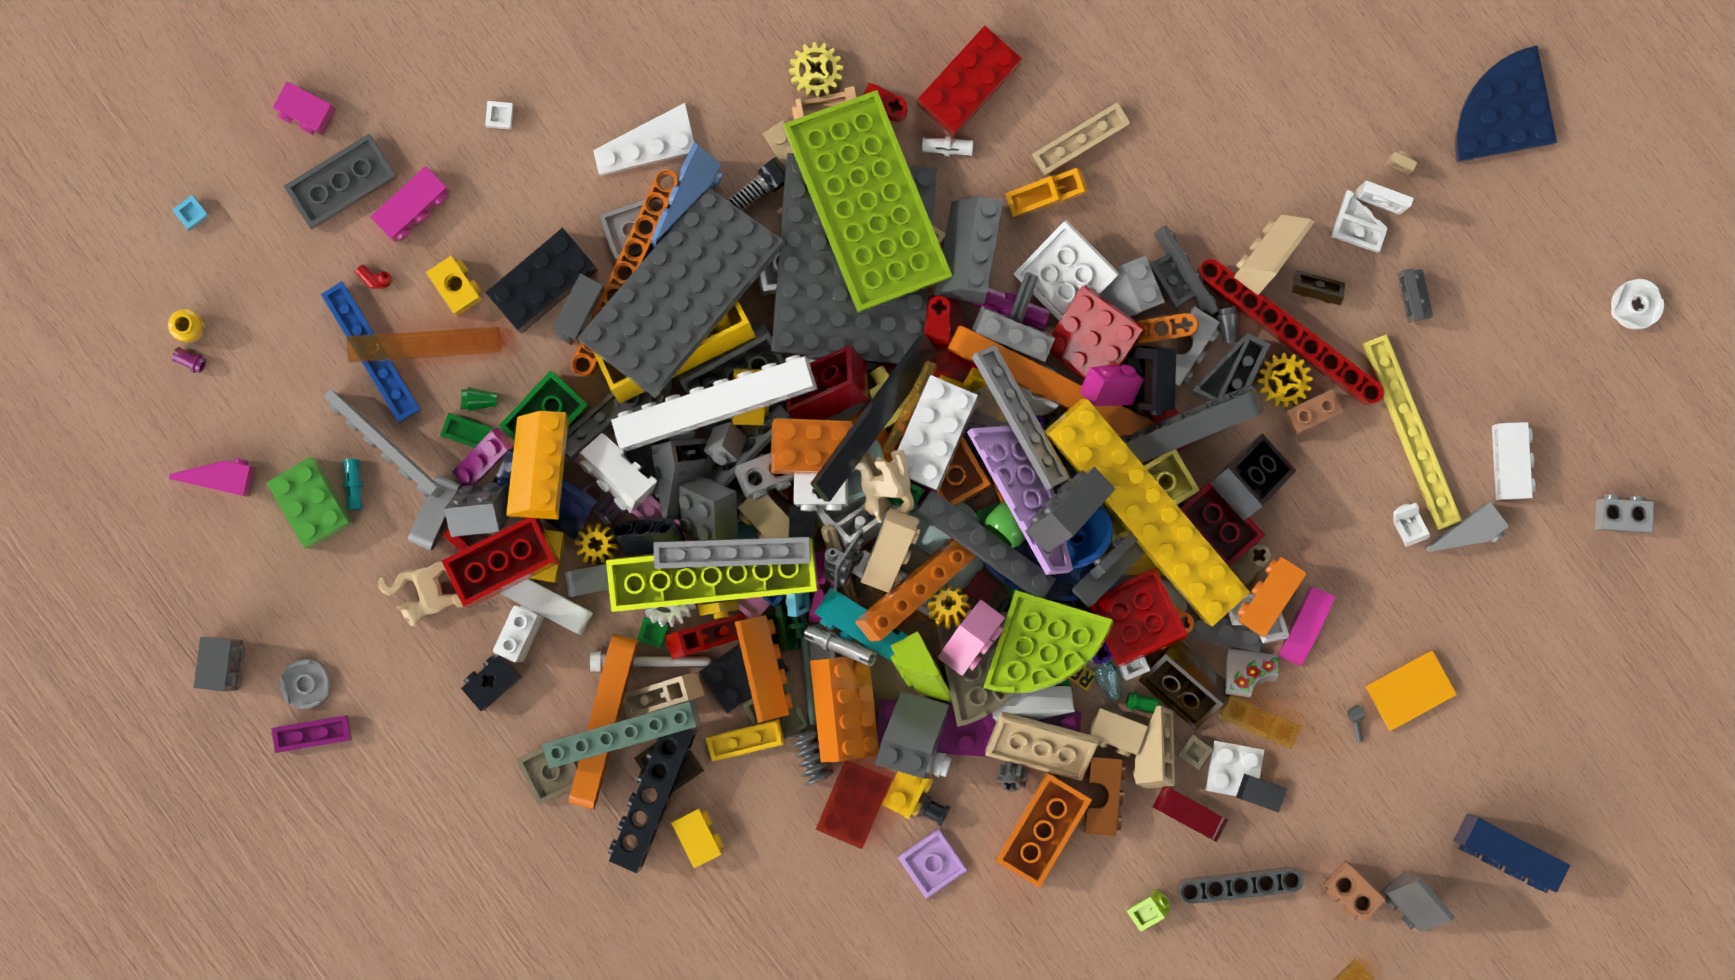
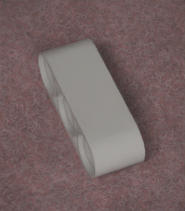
(432, 516)

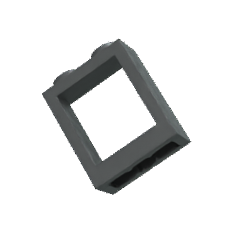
(578, 309)

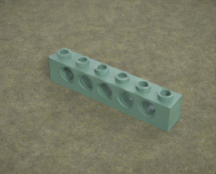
(621, 734)

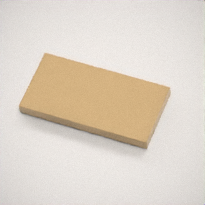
(1041, 746)

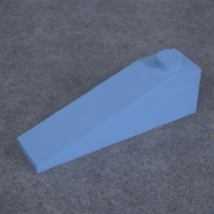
(697, 175)

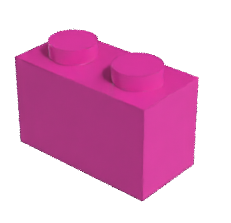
(303, 108)
(1111, 385)

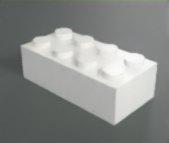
(936, 431)

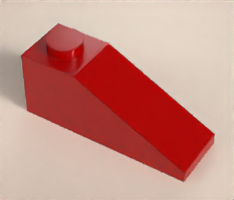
(703, 636)

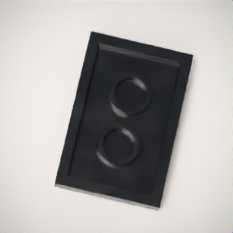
(729, 678)

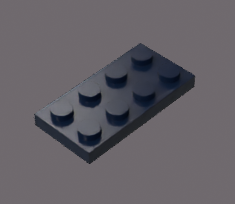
(574, 503)

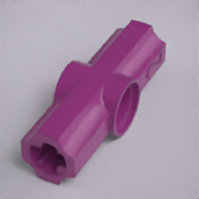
(1003, 304)

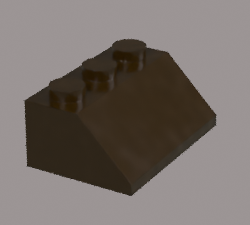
(1186, 684)

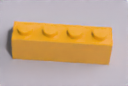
(538, 465)

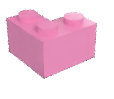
(972, 638)

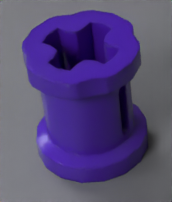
(1103, 660)

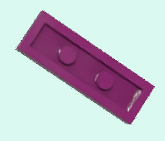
(482, 458)
(311, 734)

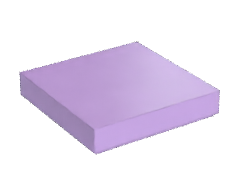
(932, 863)

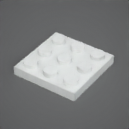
(1064, 266)

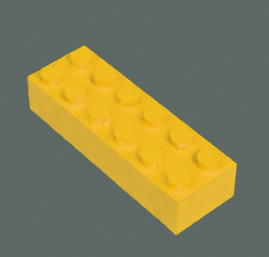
(729, 333)

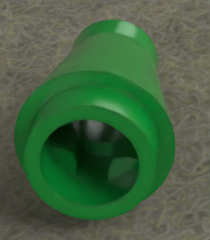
(477, 399)

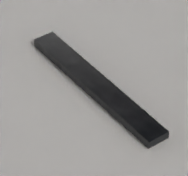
(873, 419)

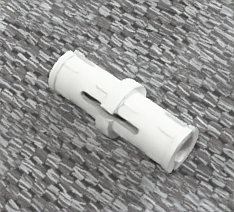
(947, 146)

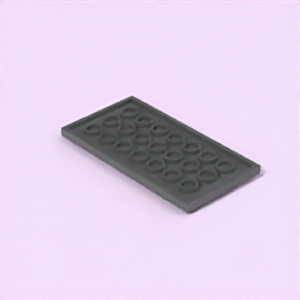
(681, 291)

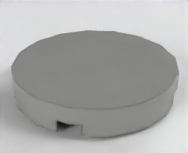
(305, 684)

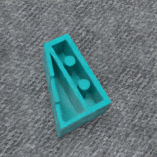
(842, 613)

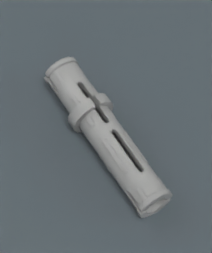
(832, 642)

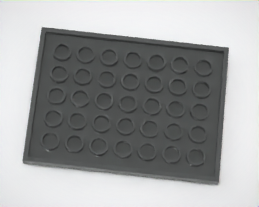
(812, 299)

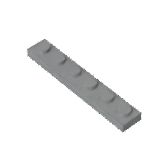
(1020, 417)
(375, 437)
(732, 552)

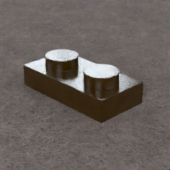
(1318, 287)

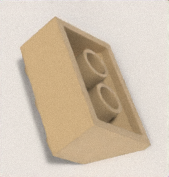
(1271, 251)

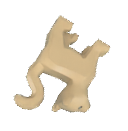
(889, 481)
(429, 589)

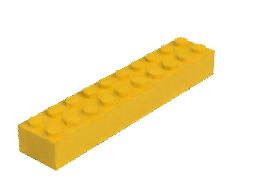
(1149, 513)

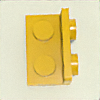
(905, 793)

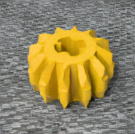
(594, 553)
(957, 611)

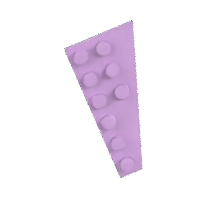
(1019, 488)

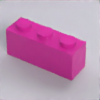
(411, 204)

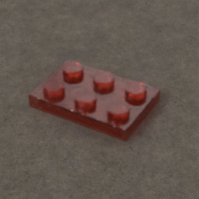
(853, 804)

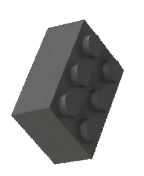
(1069, 508)

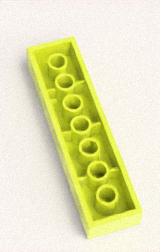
(638, 585)

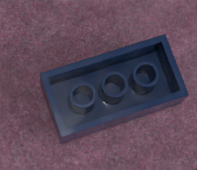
(1517, 856)

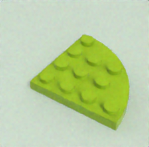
(1043, 644)

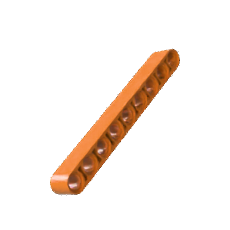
(625, 259)
(1046, 382)

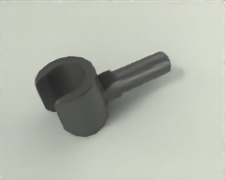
(1355, 714)

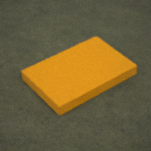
(1410, 690)

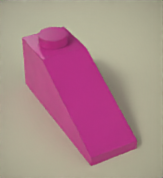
(224, 476)

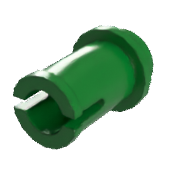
(1141, 702)

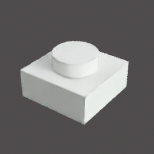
(499, 115)

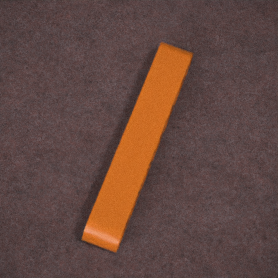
(605, 711)

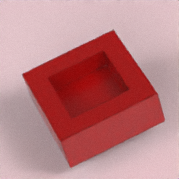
(458, 542)
(981, 588)

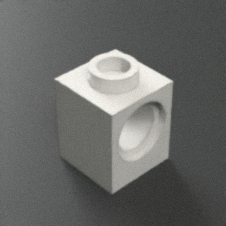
(1134, 669)

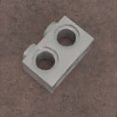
(762, 469)
(1624, 519)

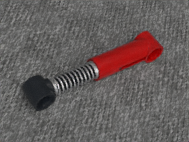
(770, 177)

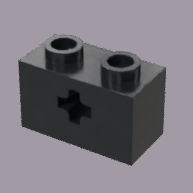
(484, 695)

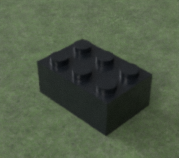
(1253, 477)

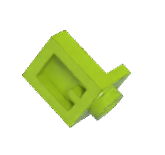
(1149, 910)

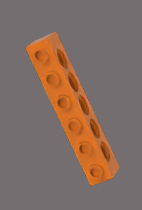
(914, 590)

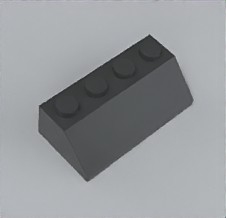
(970, 248)

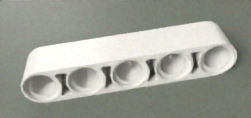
(550, 605)

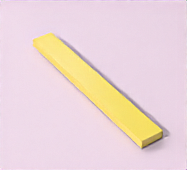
(1412, 432)

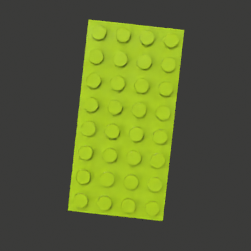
(867, 201)

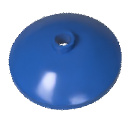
(1095, 537)

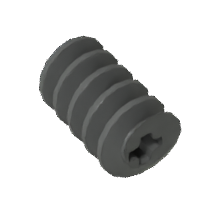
(811, 754)

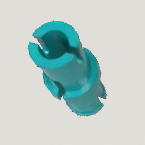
(353, 484)

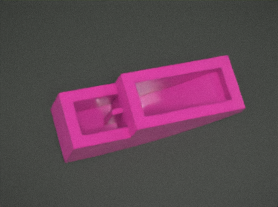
(1306, 625)

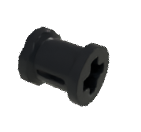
(934, 811)

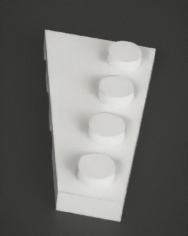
(650, 143)

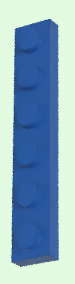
(382, 372)

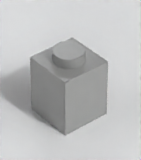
(725, 443)

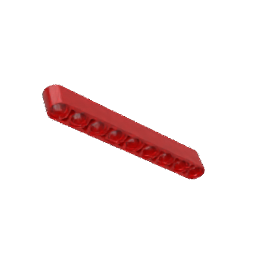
(1302, 334)

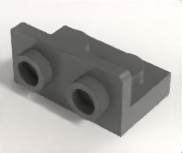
(1415, 295)

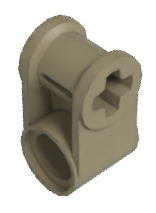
(1246, 568)

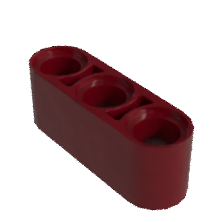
(1190, 813)

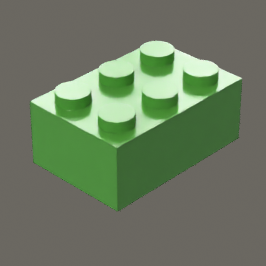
(310, 503)

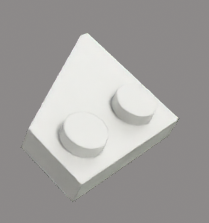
(1358, 225)

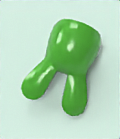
(1004, 521)

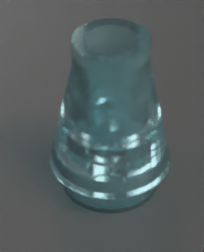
(1107, 679)

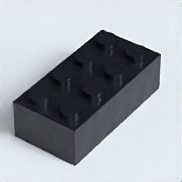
(540, 280)

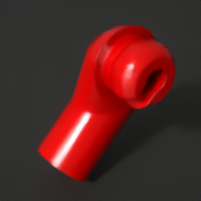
(373, 280)

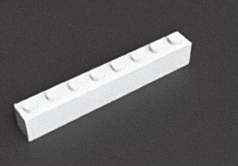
(714, 403)

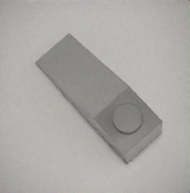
(1478, 527)

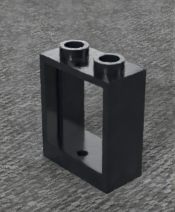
(1162, 378)

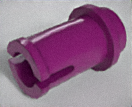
(190, 360)

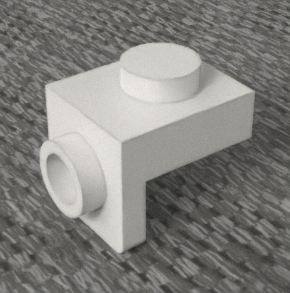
(1410, 524)

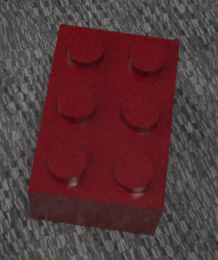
(839, 383)
(1221, 524)

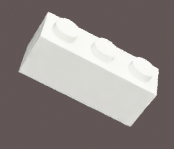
(1513, 461)

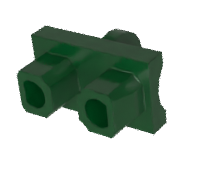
(788, 627)

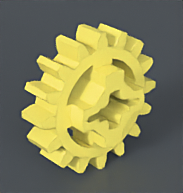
(822, 61)

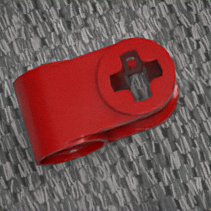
(889, 99)
(938, 326)

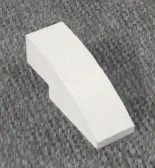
(1039, 704)

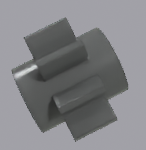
(1012, 776)

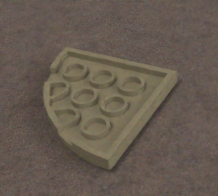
(967, 693)

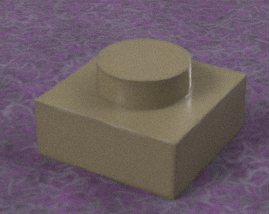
(1195, 751)

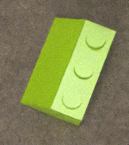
(919, 667)

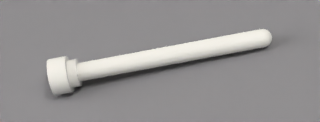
(597, 661)

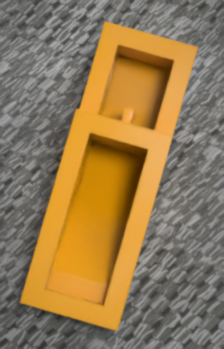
(1047, 192)

